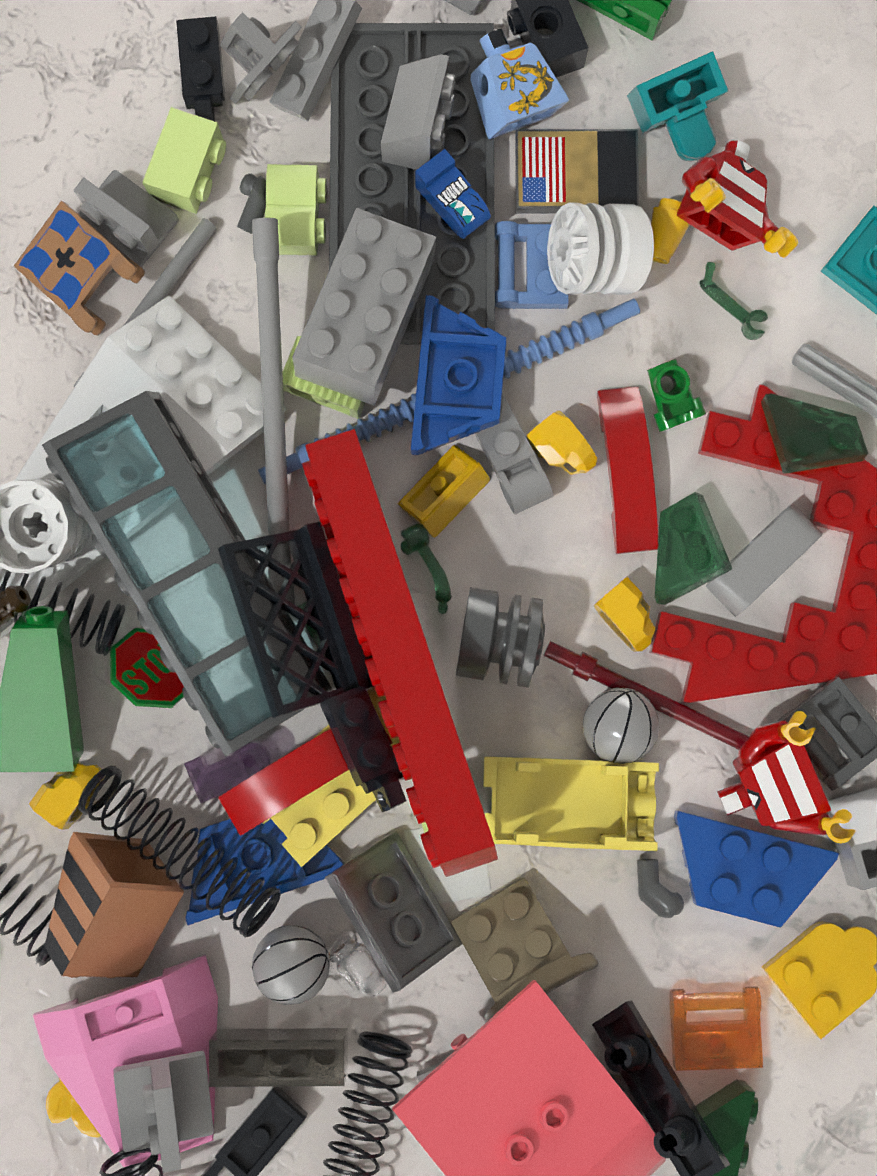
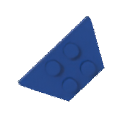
(456, 378)
(264, 853)
(748, 870)

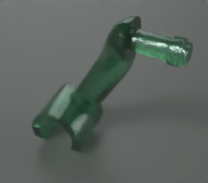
(731, 305)
(418, 540)

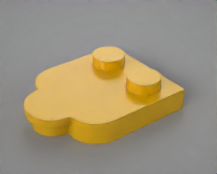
(826, 973)

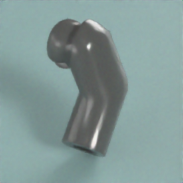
(654, 894)

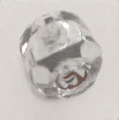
(354, 967)

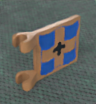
(70, 263)

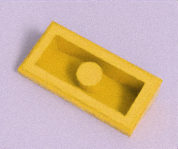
(444, 490)

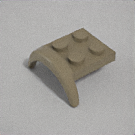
(516, 944)

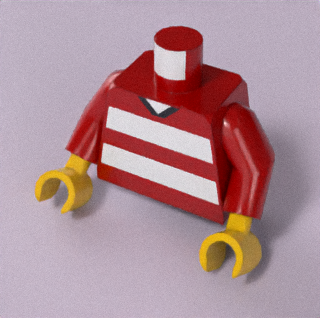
(729, 202)
(782, 783)

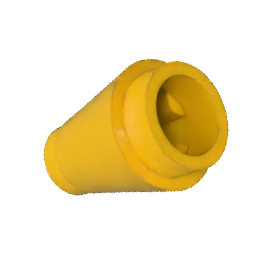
(667, 229)

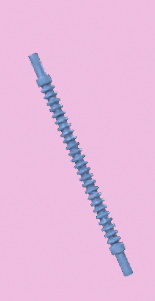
(590, 326)

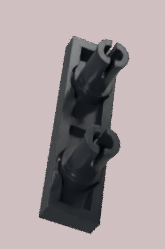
(659, 1093)

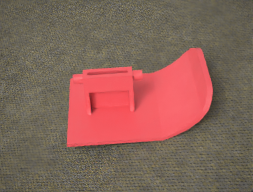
(527, 1103)

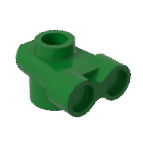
(678, 404)

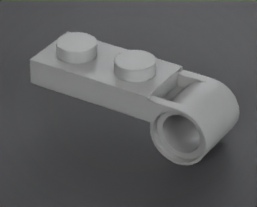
(514, 462)

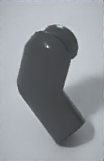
(256, 204)

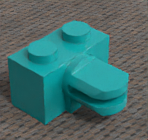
(680, 103)

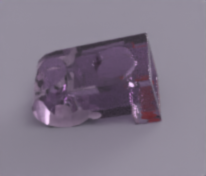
(220, 777)

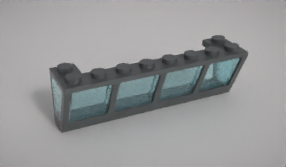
(162, 534)

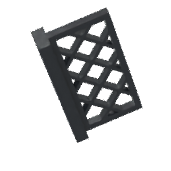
(328, 616)

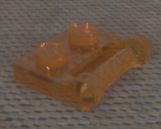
(716, 1043)

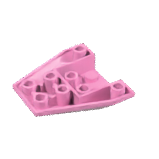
(127, 1027)

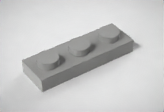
(315, 56)

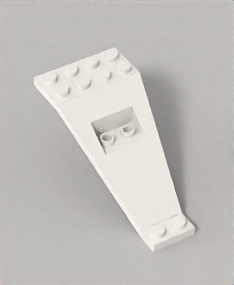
(198, 379)

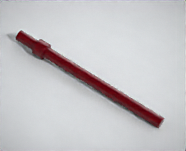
(586, 667)

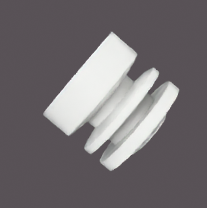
(600, 248)
(23, 541)

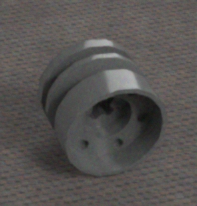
(500, 637)

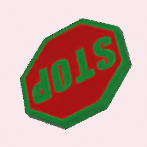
(140, 672)

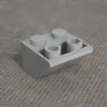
(418, 112)
(860, 852)

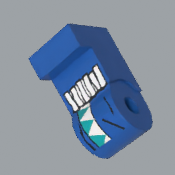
(451, 194)

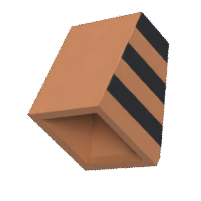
(108, 908)

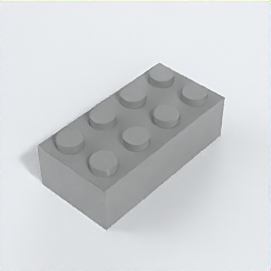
(364, 306)

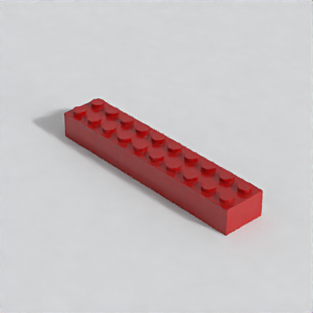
(401, 658)

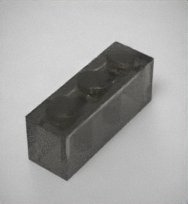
(278, 1057)

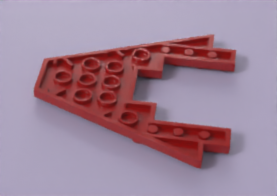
(814, 640)

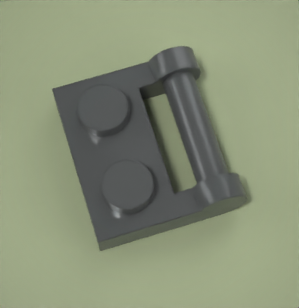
(846, 724)

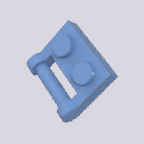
(540, 289)

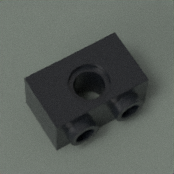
(564, 48)

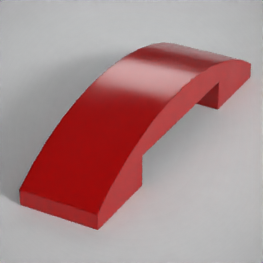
(629, 470)
(284, 782)

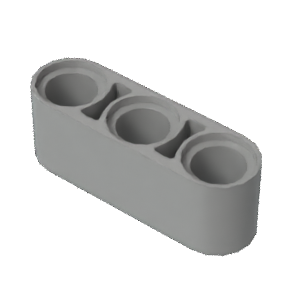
(764, 559)

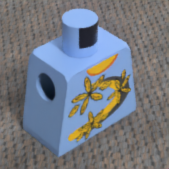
(514, 86)

